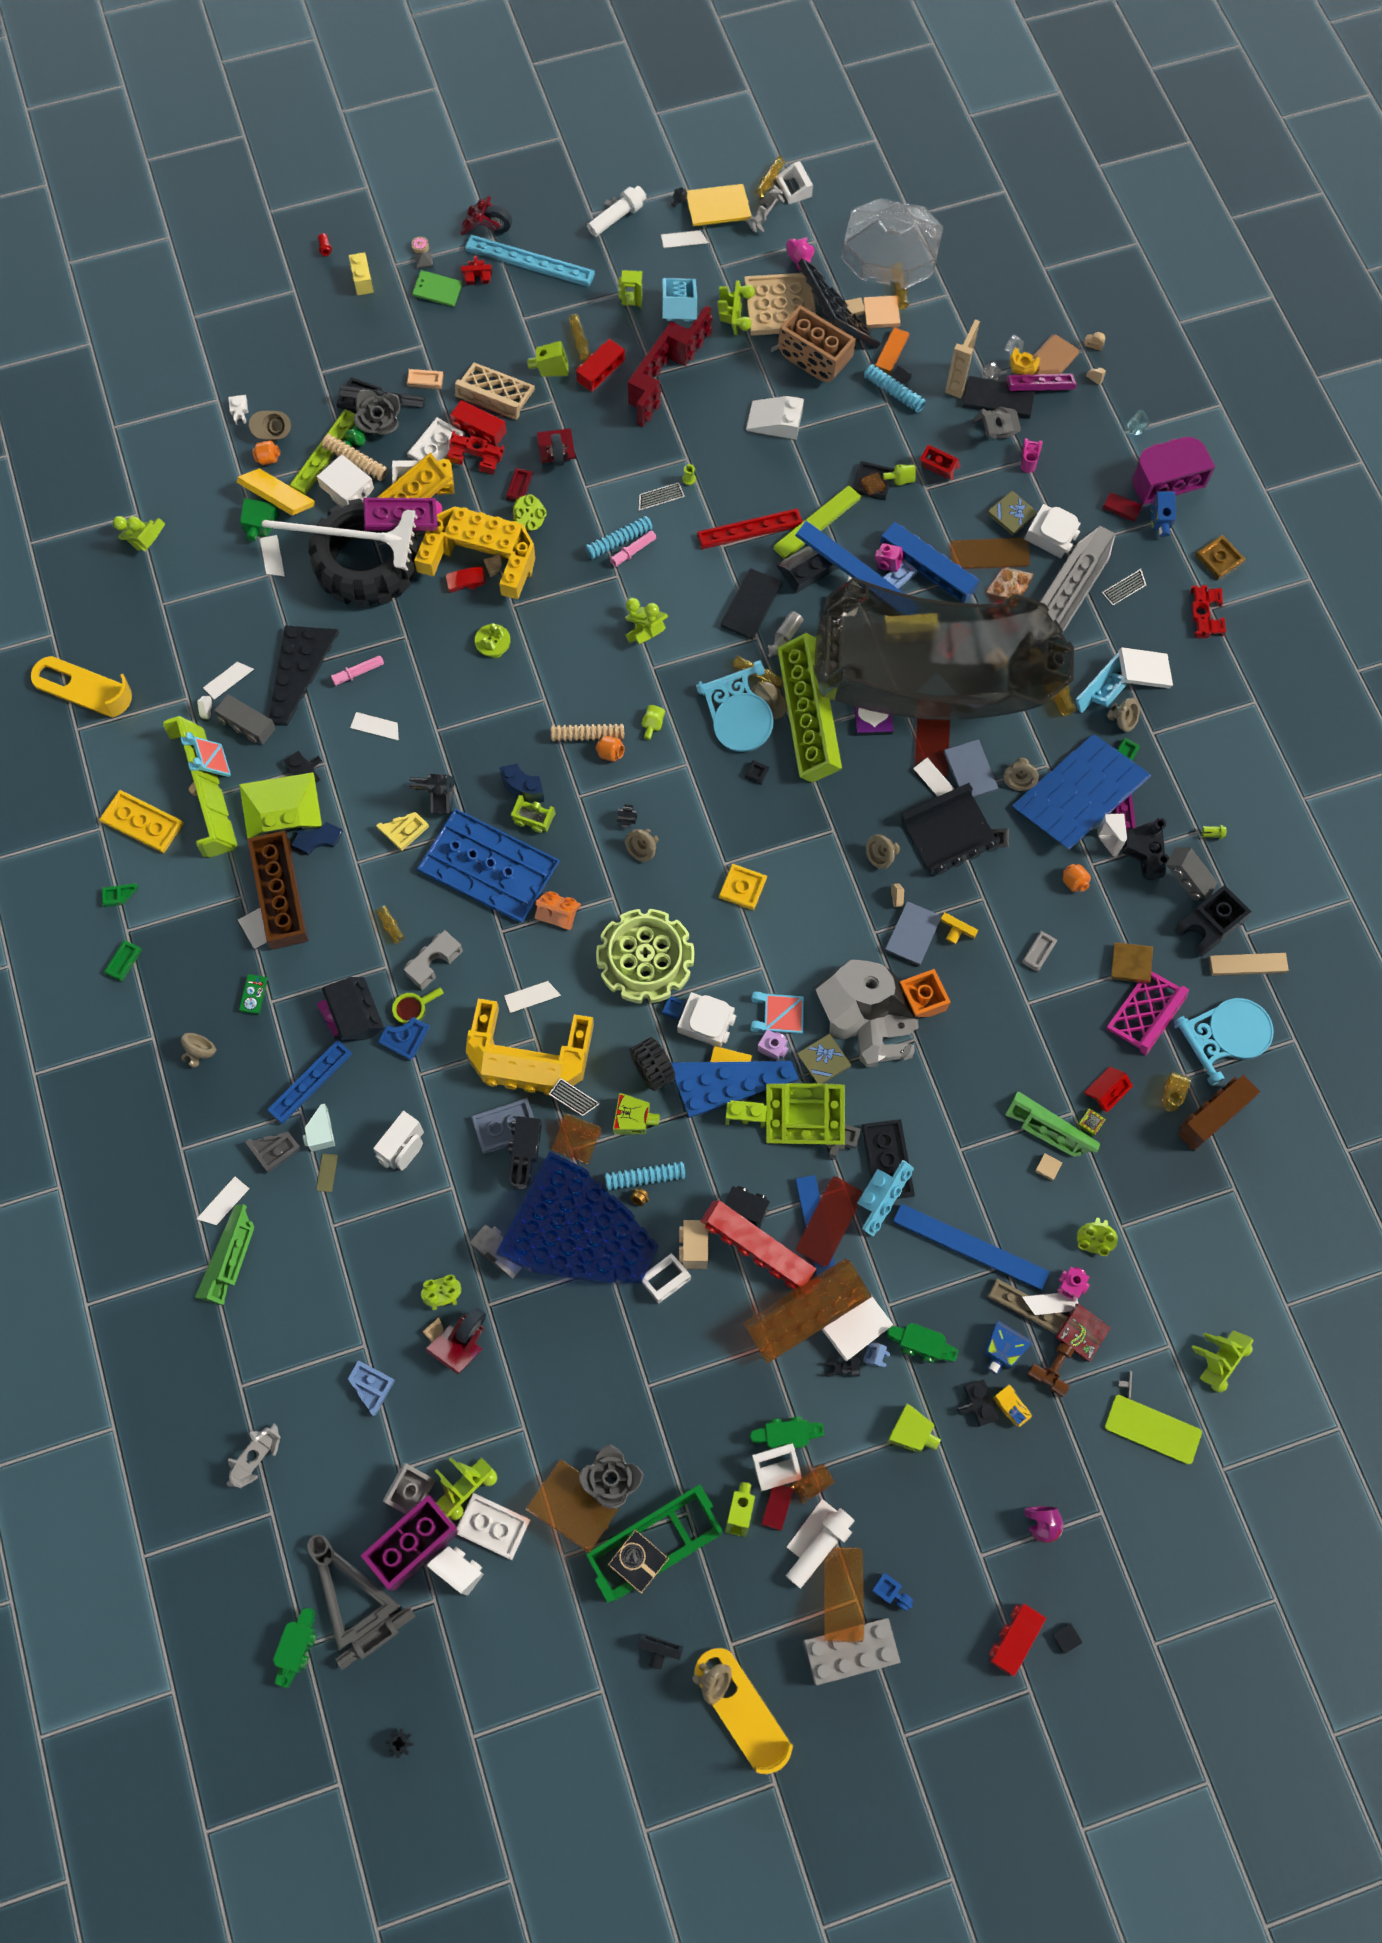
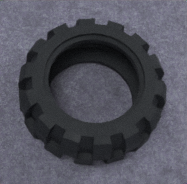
(351, 585)

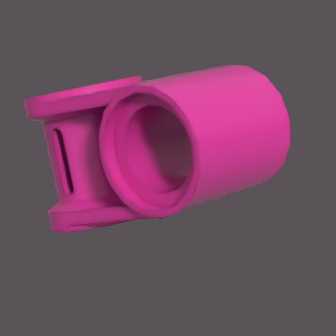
(1030, 455)

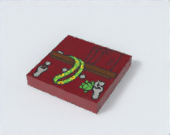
(1083, 1332)

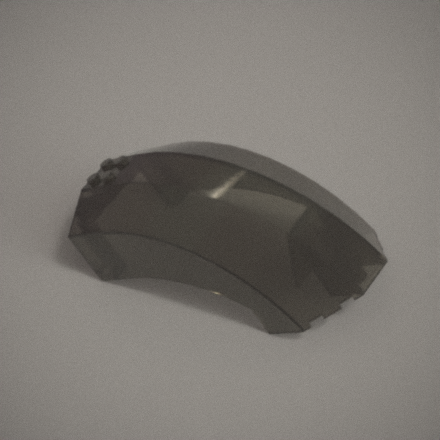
(938, 656)

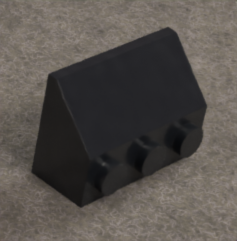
(805, 568)
(353, 1008)

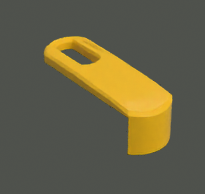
(84, 688)
(749, 1719)

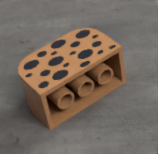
(815, 344)

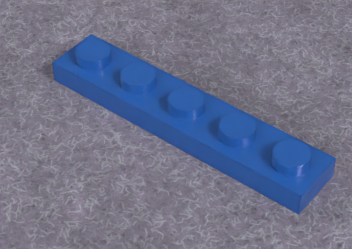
(309, 1082)

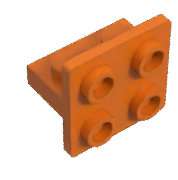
(556, 909)

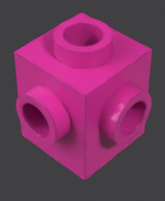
(889, 557)
(1073, 1283)

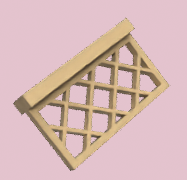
(961, 362)
(490, 399)

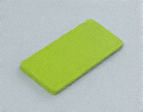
(1153, 1429)

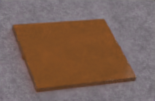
(569, 1508)

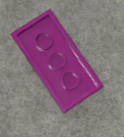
(386, 513)

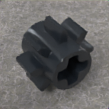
(627, 816)
(394, 1748)

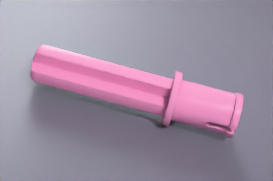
(637, 545)
(349, 674)

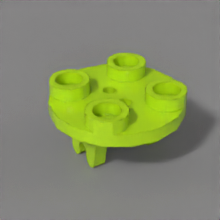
(534, 508)
(489, 647)
(1097, 1238)
(441, 1291)

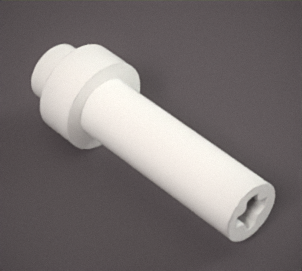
(630, 201)
(835, 1529)

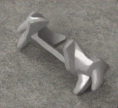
(772, 198)
(261, 1442)

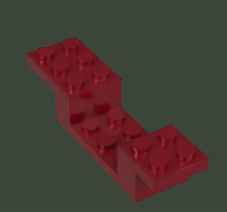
(674, 344)

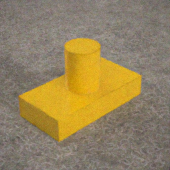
(958, 928)

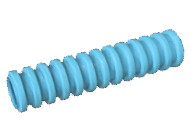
(894, 388)
(618, 537)
(645, 1176)

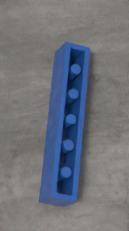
(931, 563)

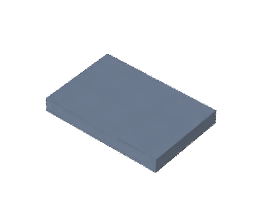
(971, 766)
(913, 933)
(494, 1126)

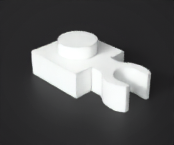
(238, 407)

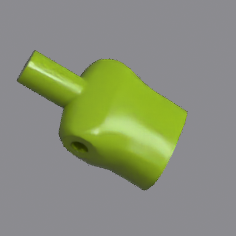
(902, 474)
(652, 720)

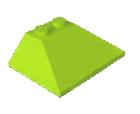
(280, 804)
(805, 1113)

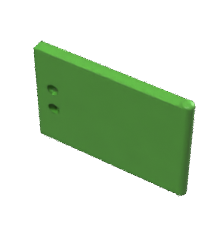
(437, 288)

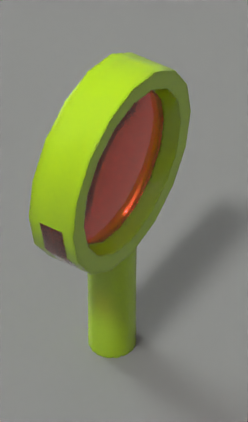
(412, 1005)

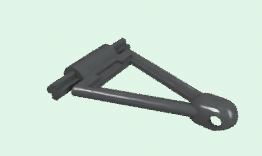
(371, 1631)

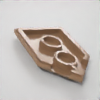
(1055, 355)

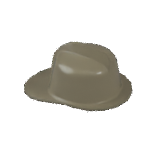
(270, 425)
(773, 698)

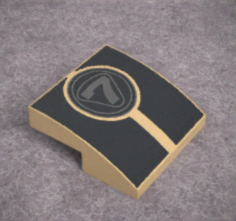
(638, 1561)

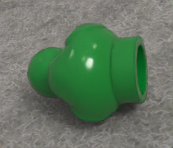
(355, 437)

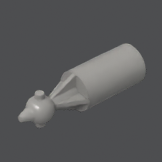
(785, 632)

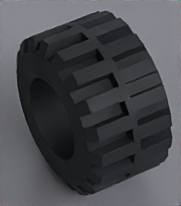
(652, 1063)

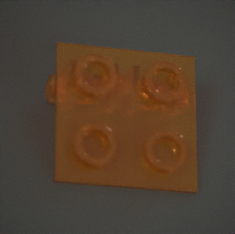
(1010, 582)
(577, 1138)

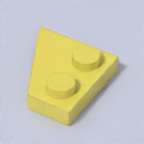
(404, 830)

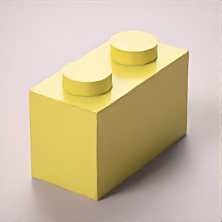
(361, 274)

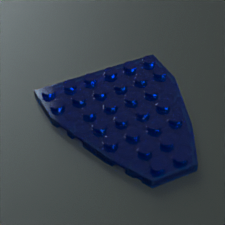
(576, 1229)

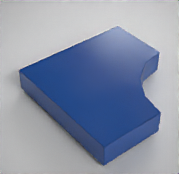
(405, 1038)

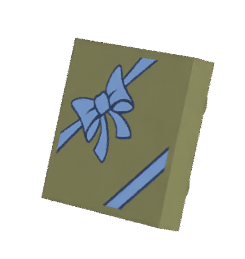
(1012, 513)
(824, 1059)

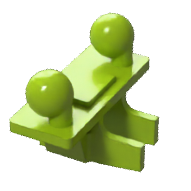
(730, 306)
(138, 533)
(647, 621)
(1227, 1358)
(456, 1494)

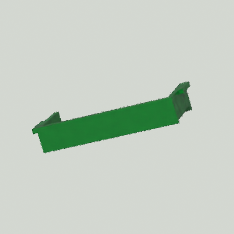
(669, 1509)

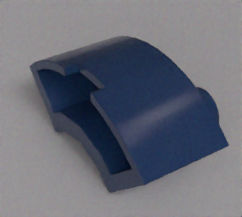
(522, 784)

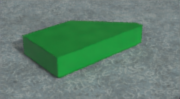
(117, 894)

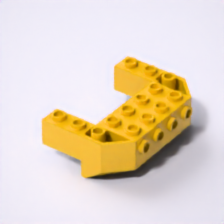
(483, 534)
(521, 1067)

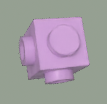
(773, 1045)

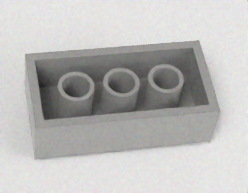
(844, 1659)

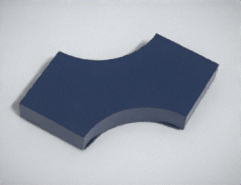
(310, 840)

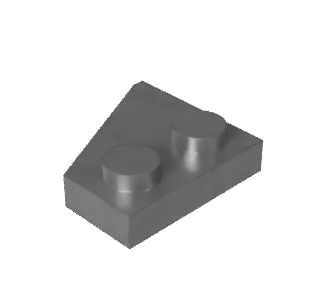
(273, 1150)

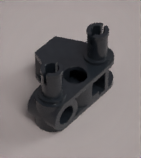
(440, 789)
(1143, 846)

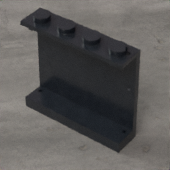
(949, 830)

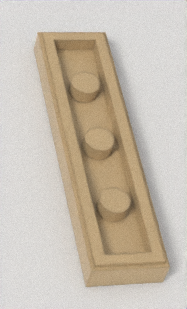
(1248, 964)

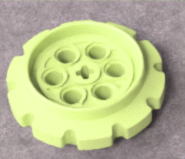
(613, 956)

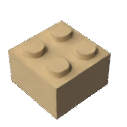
(695, 1245)

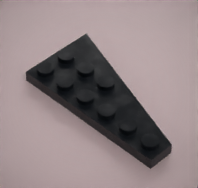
(298, 664)

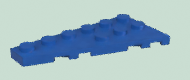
(713, 1084)

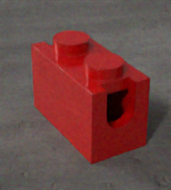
(939, 462)

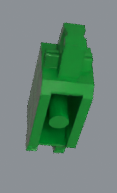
(922, 1342)
(783, 1433)
(294, 1647)

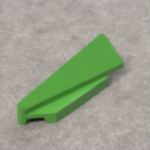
(1050, 1127)
(227, 1257)

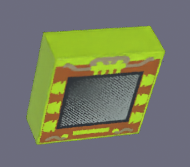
(1091, 1122)

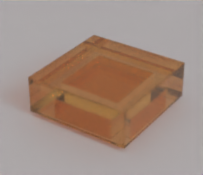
(873, 483)

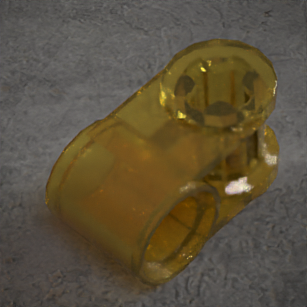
(1175, 1089)

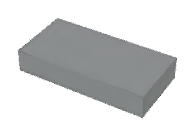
(1039, 951)

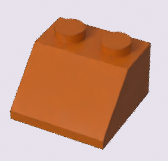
(925, 994)

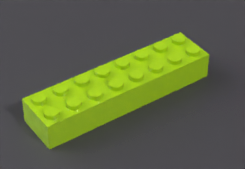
(808, 711)

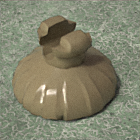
(1125, 714)
(1021, 775)
(641, 844)
(881, 851)
(196, 1048)
(713, 1682)

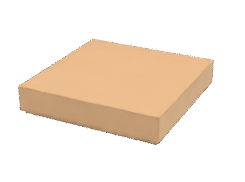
(881, 312)

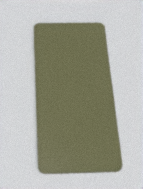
(327, 1172)

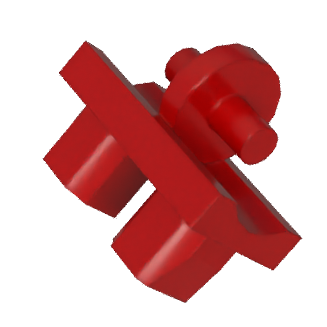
(477, 268)

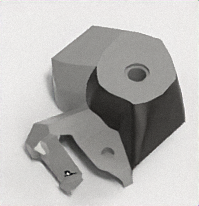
(870, 1004)

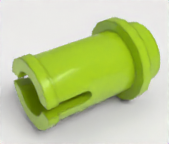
(689, 477)
(1214, 832)

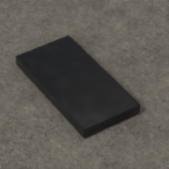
(992, 394)
(751, 604)
(886, 1150)

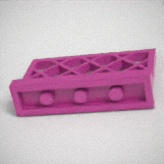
(1159, 1023)

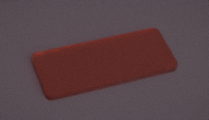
(931, 741)
(829, 1221)

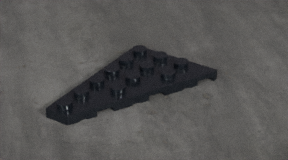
(834, 306)

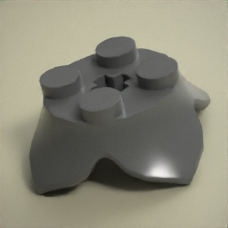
(369, 404)
(610, 1463)

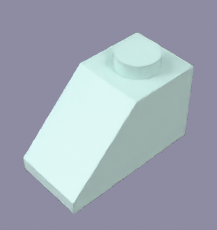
(319, 1130)

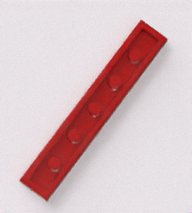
(749, 528)

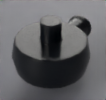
(679, 196)

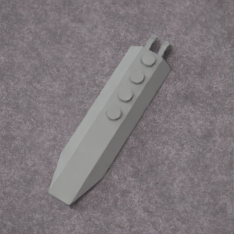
(1078, 575)

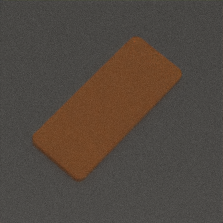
(990, 553)
(843, 1595)

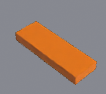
(892, 350)

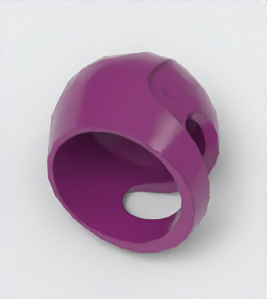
(1049, 1523)

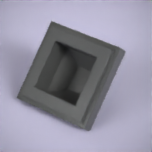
(424, 260)
(1003, 835)

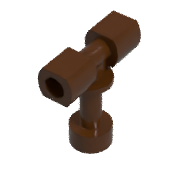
(1050, 1375)

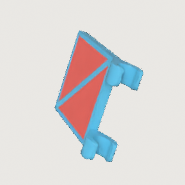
(209, 755)
(782, 1013)

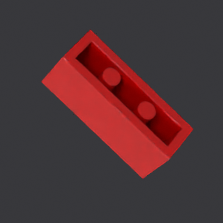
(600, 365)
(478, 423)
(1016, 1639)

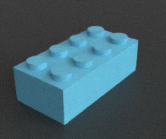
(679, 299)

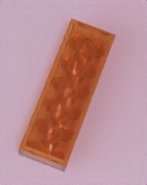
(807, 1310)

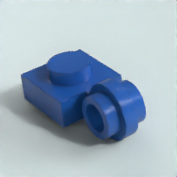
(888, 1589)

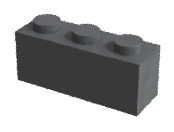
(244, 720)
(1191, 873)

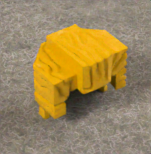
(1023, 363)

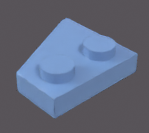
(370, 1385)

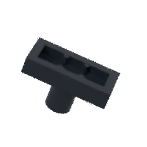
(659, 1649)

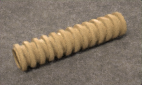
(363, 462)
(586, 732)

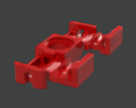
(461, 443)
(1203, 621)

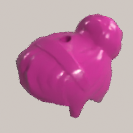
(799, 249)

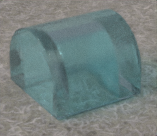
(1138, 423)

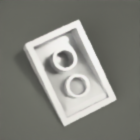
(776, 416)
(456, 1570)

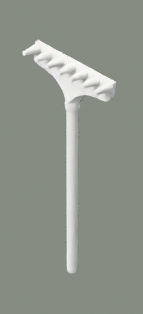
(398, 538)

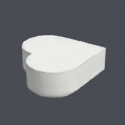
(204, 707)

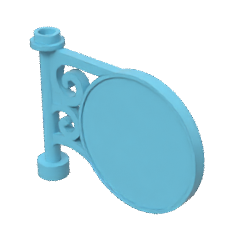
(743, 719)
(1236, 1028)

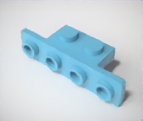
(1104, 687)
(881, 1195)

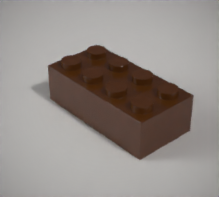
(1217, 1111)

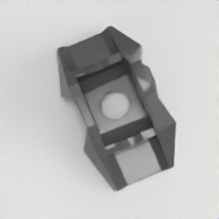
(1008, 422)

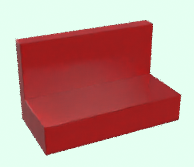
(1109, 1088)

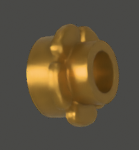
(639, 1197)

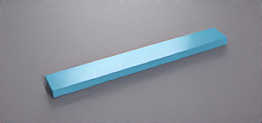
(530, 260)

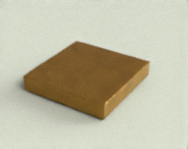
(1220, 557)
(1132, 962)

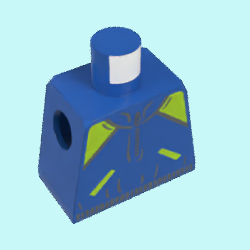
(1163, 512)
(1004, 1347)

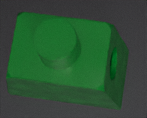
(252, 516)

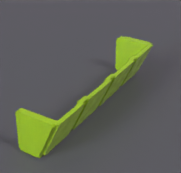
(210, 795)

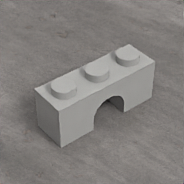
(442, 947)

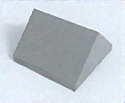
(408, 1489)

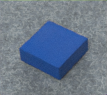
(674, 1008)

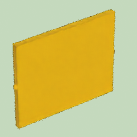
(718, 205)

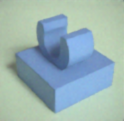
(875, 1354)

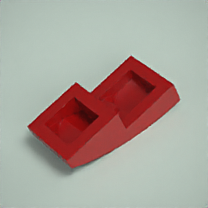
(464, 578)

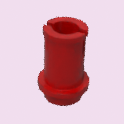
(324, 247)

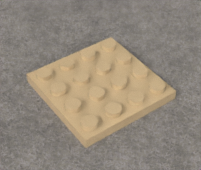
(776, 300)

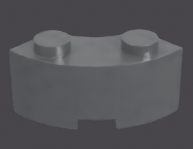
(487, 1243)

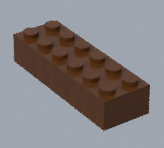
(278, 890)

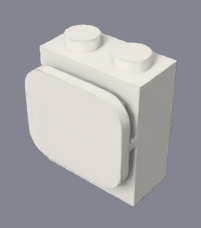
(345, 481)
(1053, 530)
(706, 1019)
(400, 1142)

